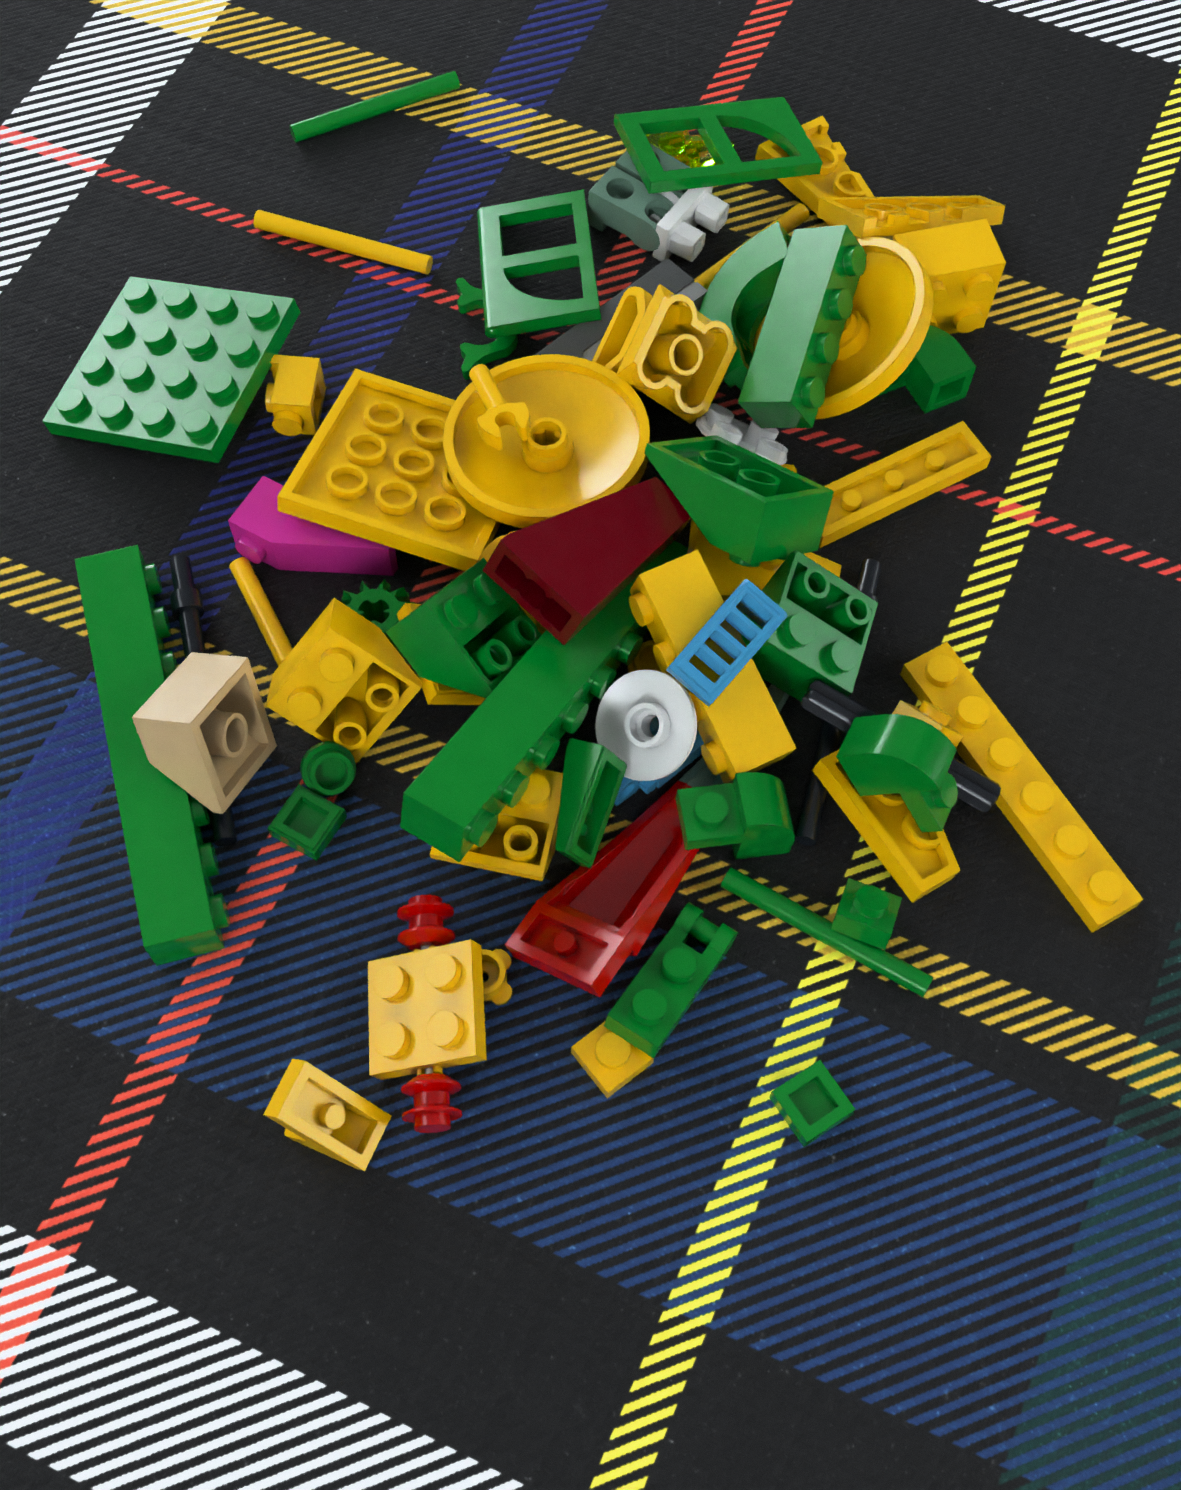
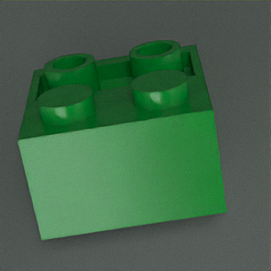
(822, 632)
(466, 634)

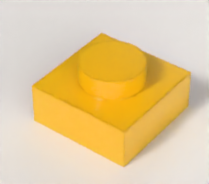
(932, 715)
(609, 1059)

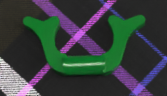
(471, 299)

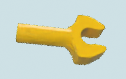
(498, 411)

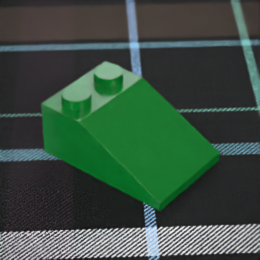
(742, 499)

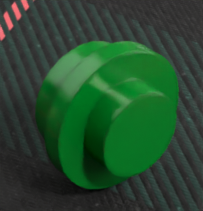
(328, 768)

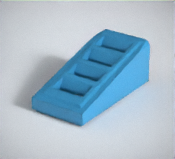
(757, 607)

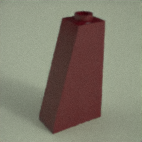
(586, 556)

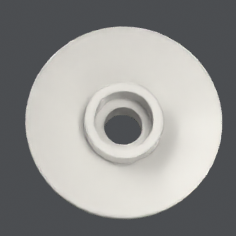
(626, 717)

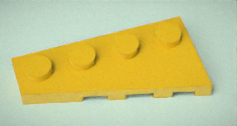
(906, 213)

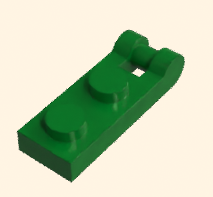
(669, 981)

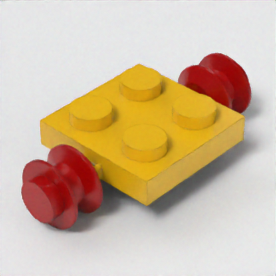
(427, 1012)

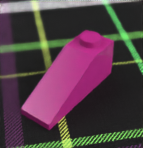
(301, 545)

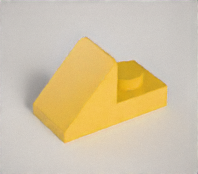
(327, 1115)

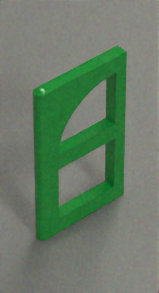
(765, 117)
(507, 308)

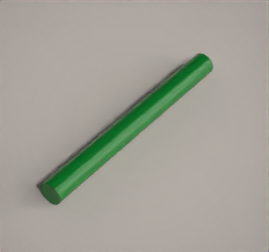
(374, 106)
(819, 928)

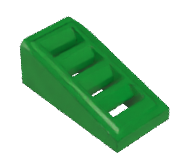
(587, 798)

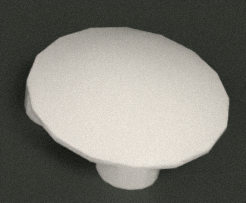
(758, 440)

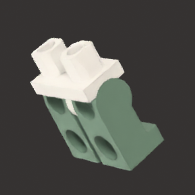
(657, 220)

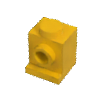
(296, 394)

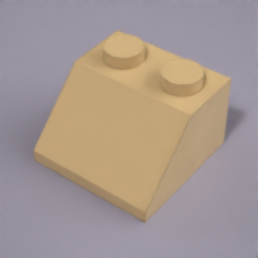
(207, 728)

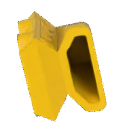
(667, 350)

